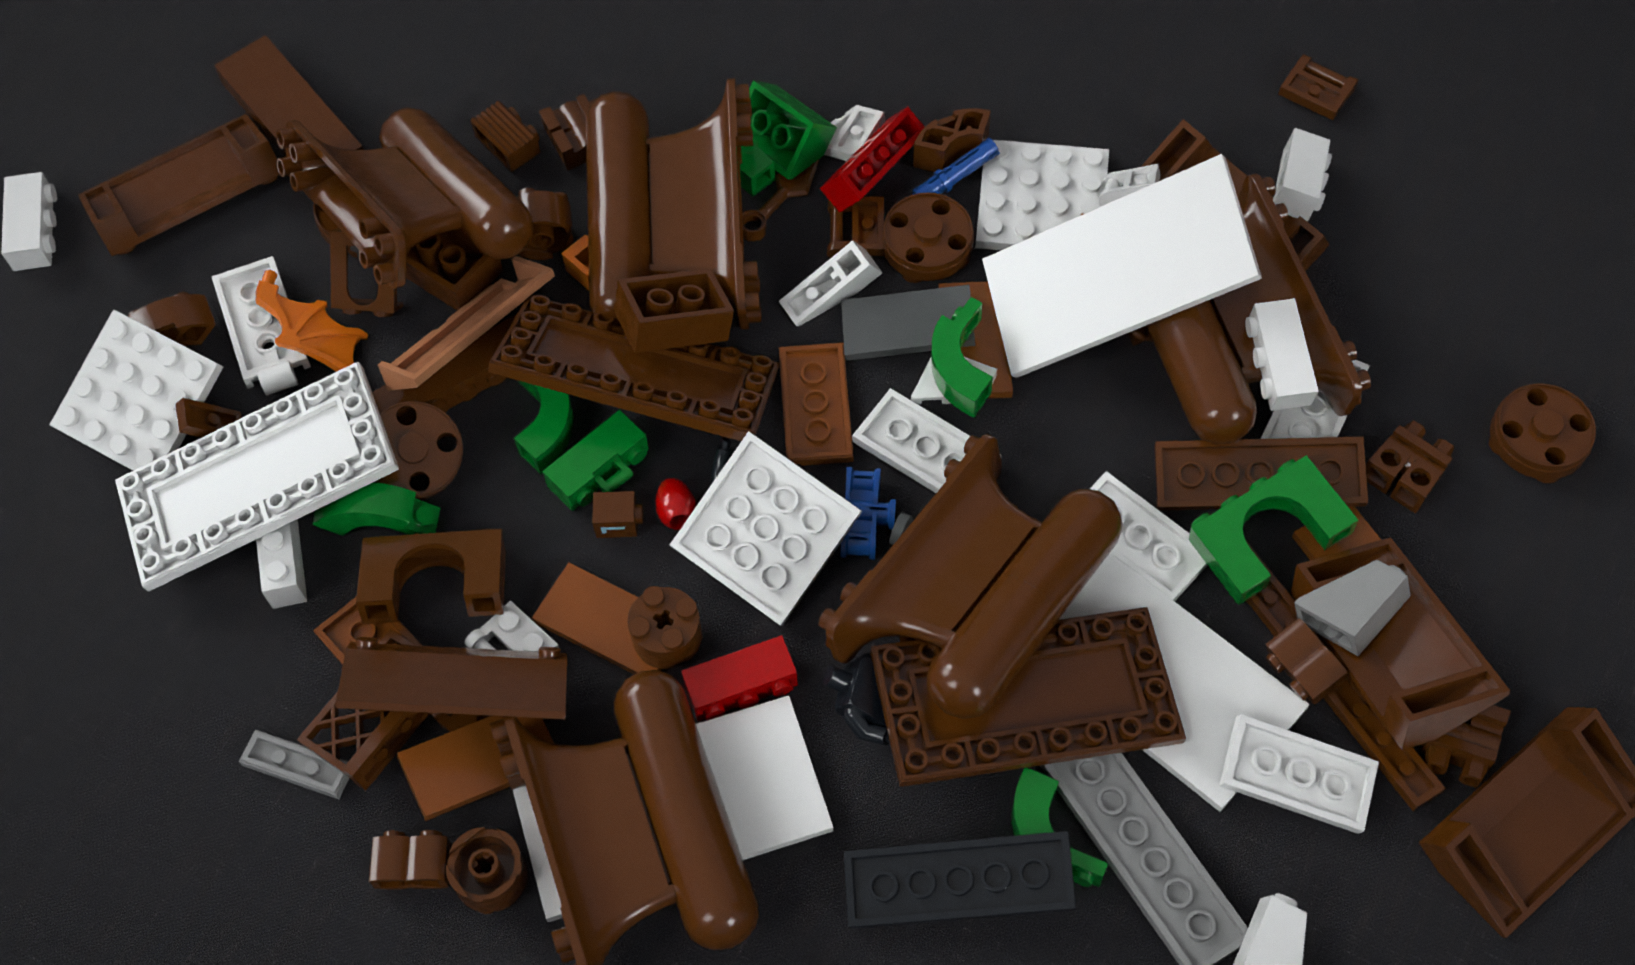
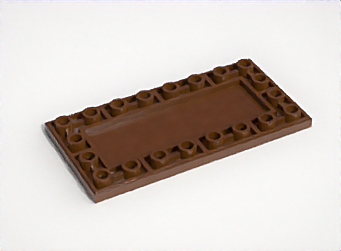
(593, 359)
(1081, 695)

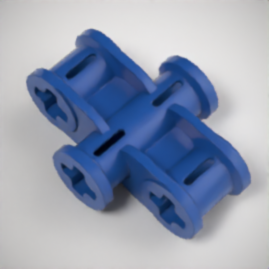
(864, 492)

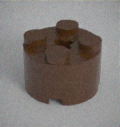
(551, 223)
(680, 622)
(490, 890)

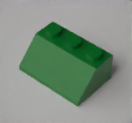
(787, 129)

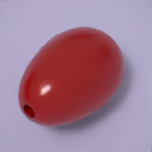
(674, 503)

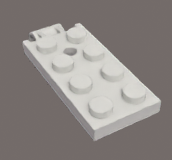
(253, 327)

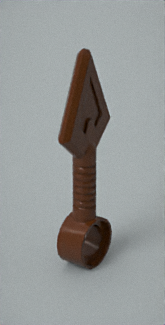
(785, 188)

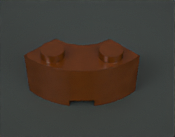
(950, 138)
(179, 317)

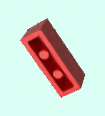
(740, 678)

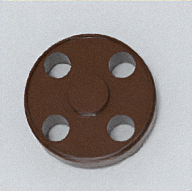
(927, 237)
(1542, 431)
(417, 447)

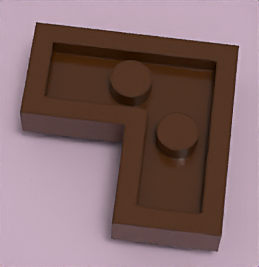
(202, 418)

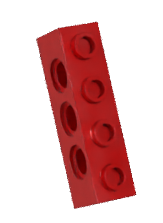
(872, 160)

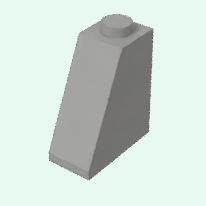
(1355, 605)

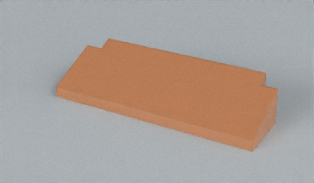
(464, 326)

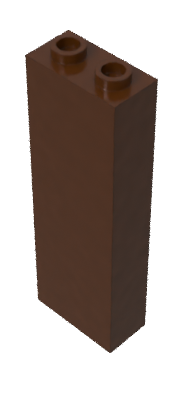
(277, 93)

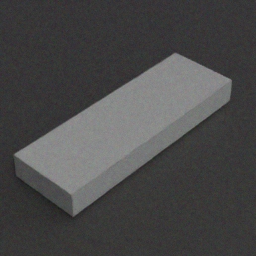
(293, 764)

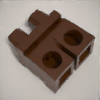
(568, 130)
(1414, 459)
(1469, 746)

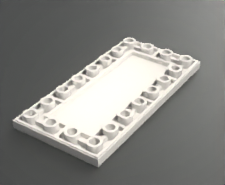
(1121, 267)
(254, 476)
(1205, 673)
(761, 780)

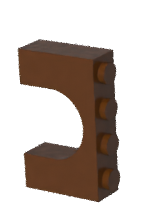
(391, 560)

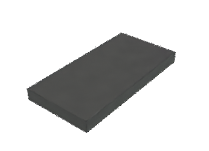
(898, 321)

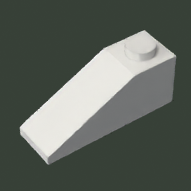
(834, 281)

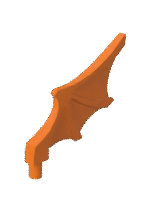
(308, 326)

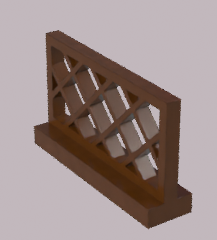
(373, 748)

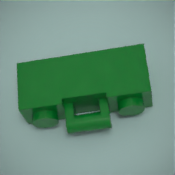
(597, 462)

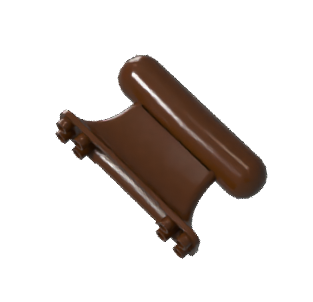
(405, 192)
(668, 199)
(1209, 344)
(976, 580)
(633, 824)

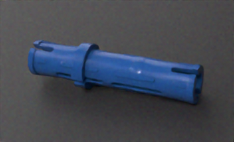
(961, 168)

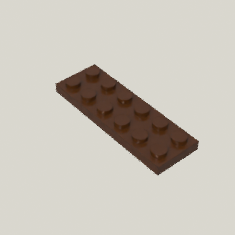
(1207, 474)

